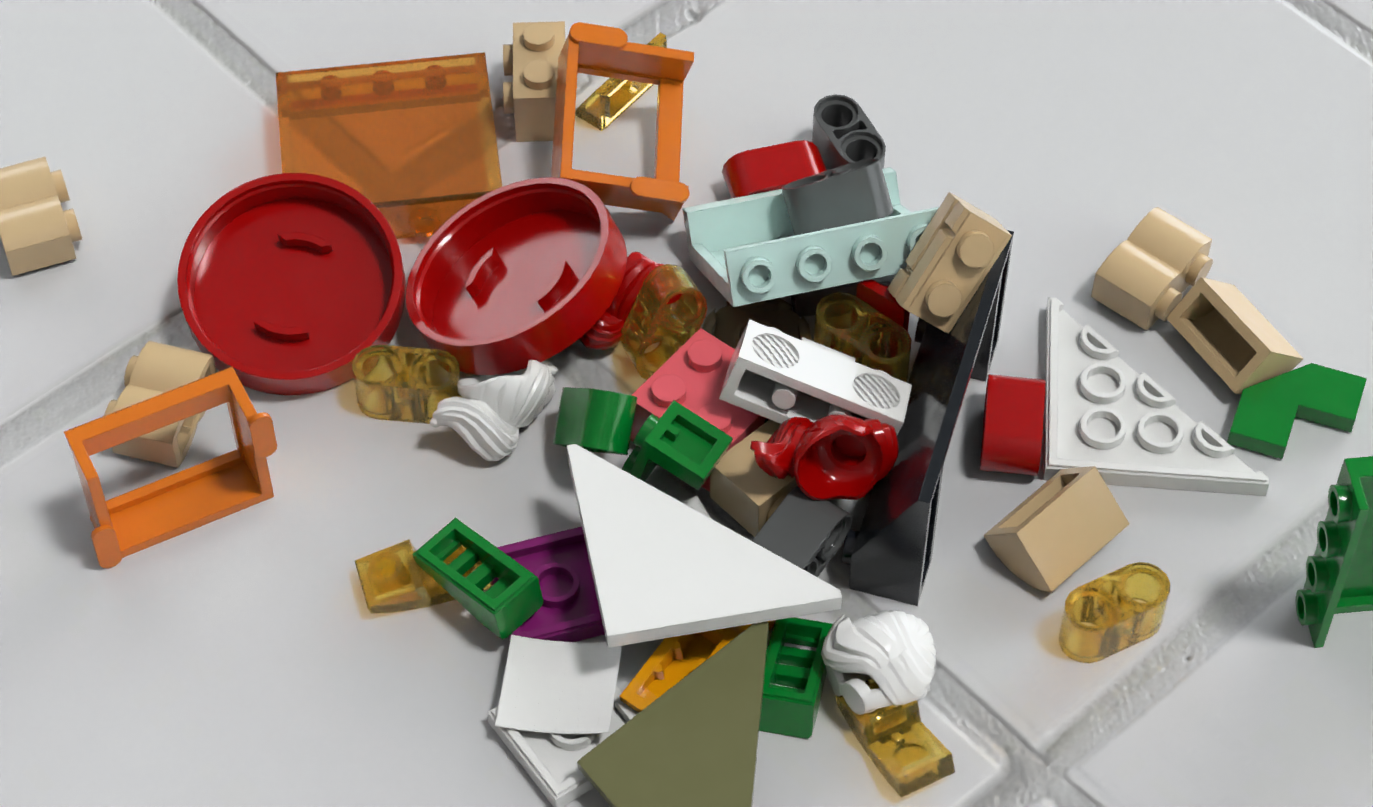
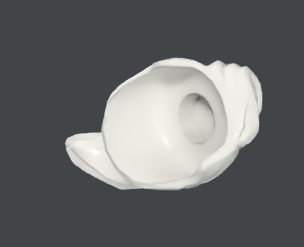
(497, 407)

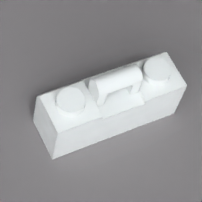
(808, 380)

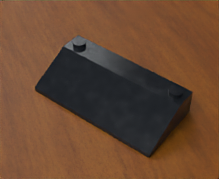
(899, 526)

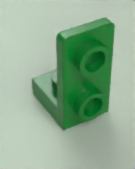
(679, 444)

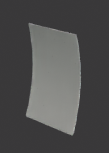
(558, 686)

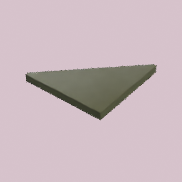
(693, 740)

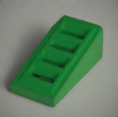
(506, 602)
(786, 708)

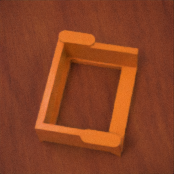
(607, 53)
(184, 498)

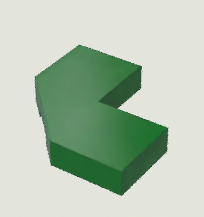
(1309, 392)

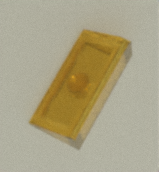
(614, 96)

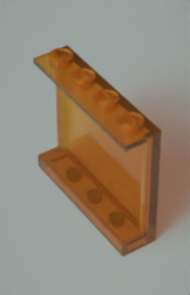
(396, 131)

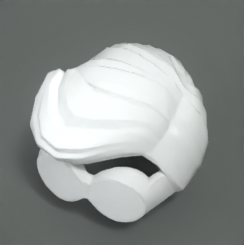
(890, 649)

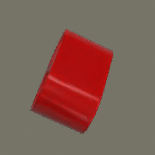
(771, 167)
(1012, 425)

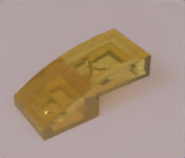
(899, 744)

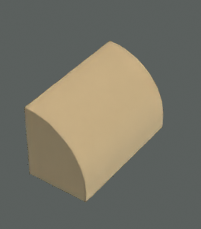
(1232, 335)
(1057, 528)

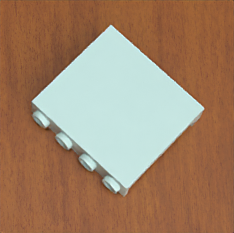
(754, 257)

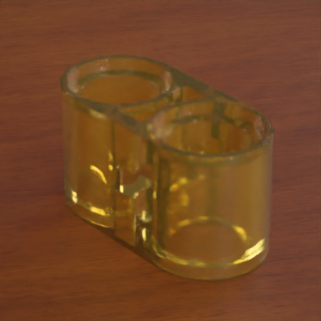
(656, 322)
(863, 333)
(404, 382)
(1111, 608)

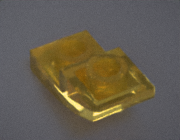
(398, 583)

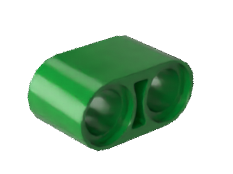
(595, 420)

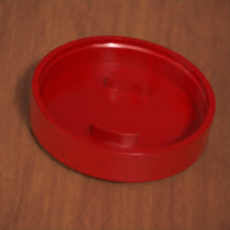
(517, 275)
(291, 282)

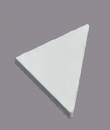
(1126, 422)
(675, 570)

